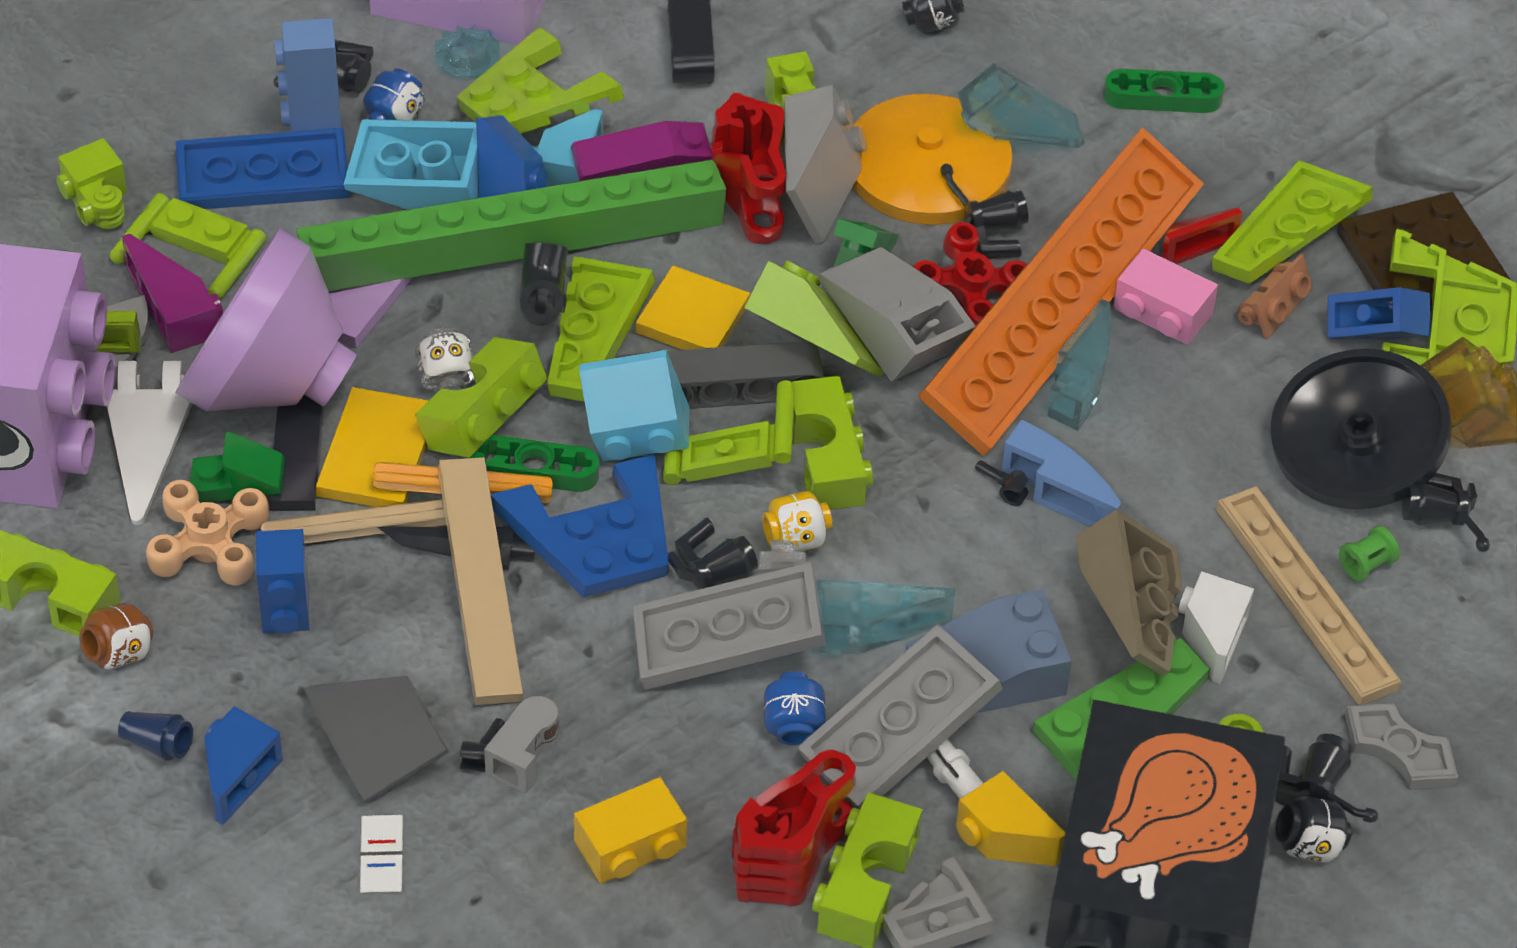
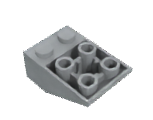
(897, 311)

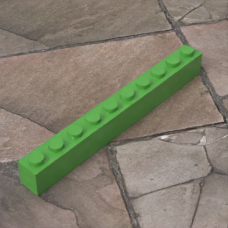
(500, 225)

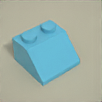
(635, 406)

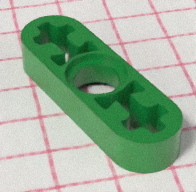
(1135, 79)
(522, 449)

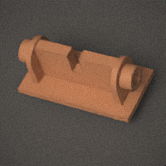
(1278, 296)

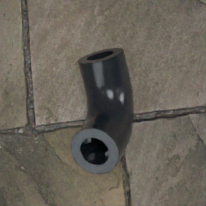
(542, 282)

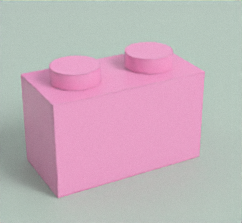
(1165, 296)

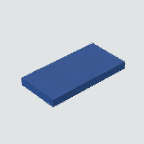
(262, 168)

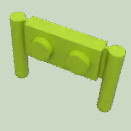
(200, 233)
(736, 447)

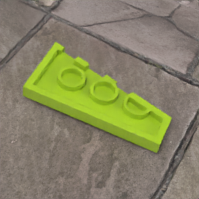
(1288, 219)

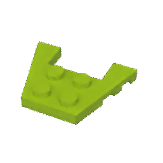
(528, 96)
(1465, 302)

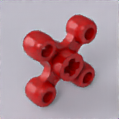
(971, 273)

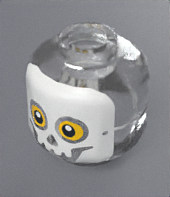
(444, 359)

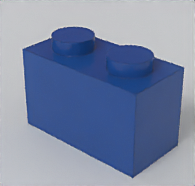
(282, 580)

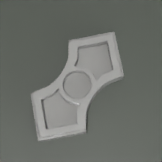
(1420, 758)

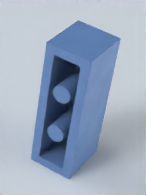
(308, 75)

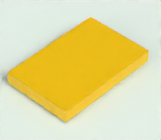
(371, 431)

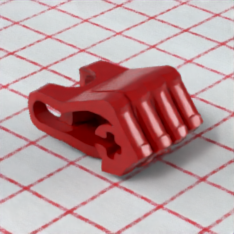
(750, 157)
(790, 830)

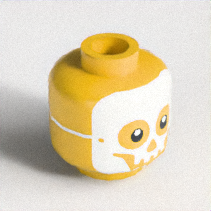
(797, 519)

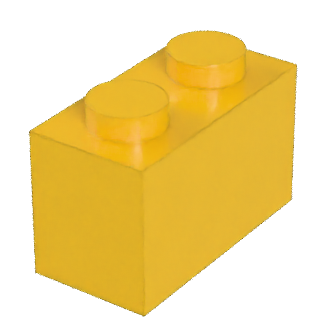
(630, 830)

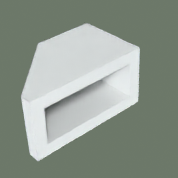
(1215, 620)

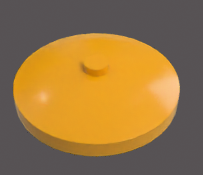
(908, 145)

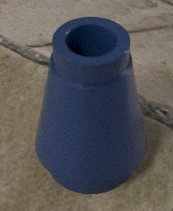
(158, 733)

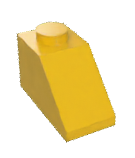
(1008, 824)

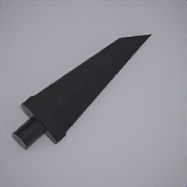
(437, 541)

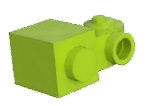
(95, 183)

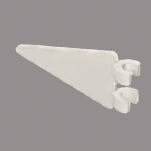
(145, 431)

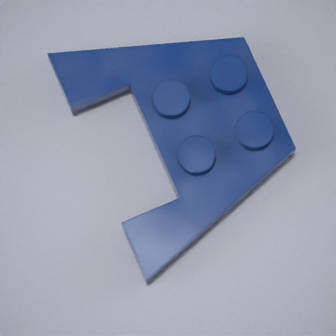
(600, 544)

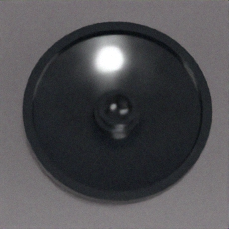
(1361, 428)

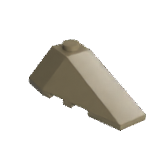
(1135, 583)

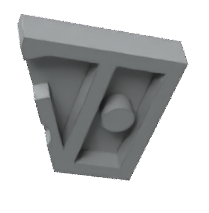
(939, 913)

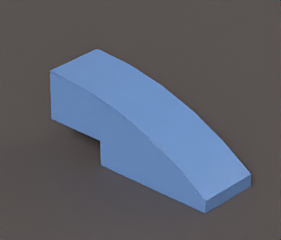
(1059, 475)

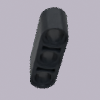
(691, 41)

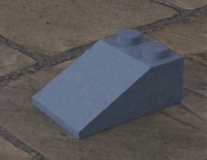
(1018, 645)

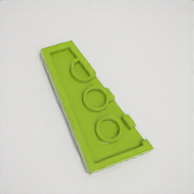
(596, 319)

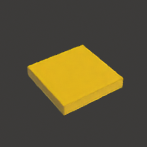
(692, 311)

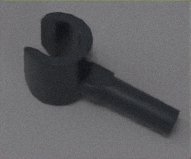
(1013, 484)
(473, 753)

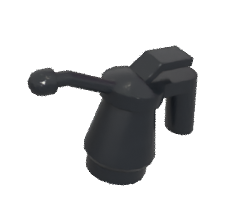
(352, 65)
(1000, 211)
(1444, 501)
(725, 563)
(1325, 766)

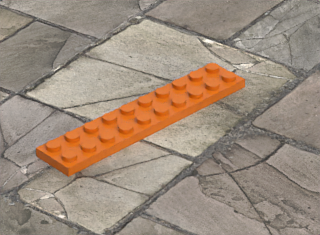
(1078, 265)

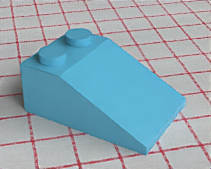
(414, 162)

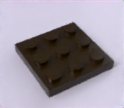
(1430, 221)

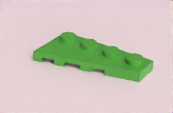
(1137, 686)

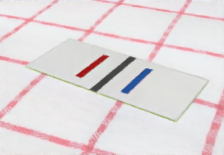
(381, 853)

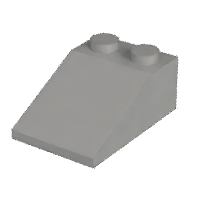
(820, 156)

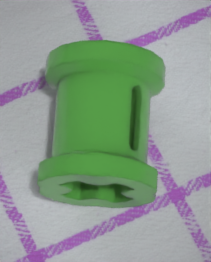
(1369, 553)

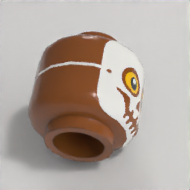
(116, 636)

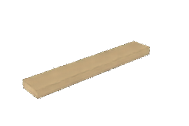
(480, 581)
(1308, 596)

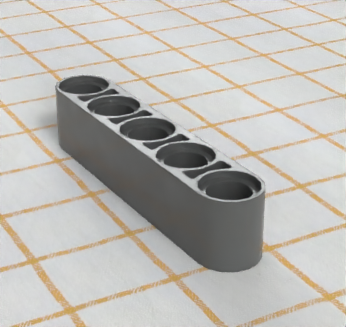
(742, 372)

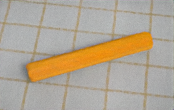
(426, 480)

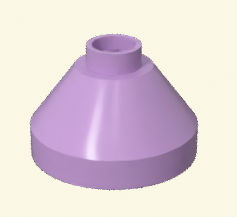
(272, 337)

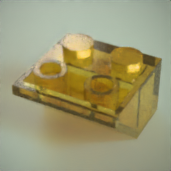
(1478, 394)

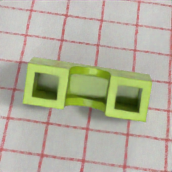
(825, 417)
(464, 419)
(74, 584)
(879, 837)

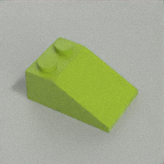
(798, 304)

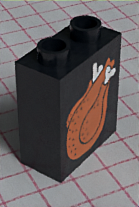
(1164, 833)

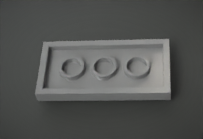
(728, 625)
(905, 713)

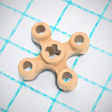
(207, 532)

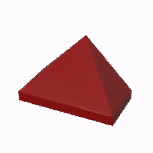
(1200, 235)

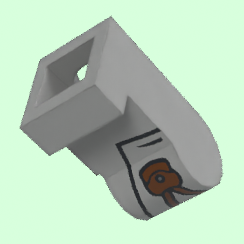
(519, 742)

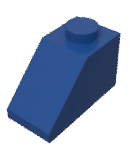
(506, 159)
(1379, 314)
(239, 759)

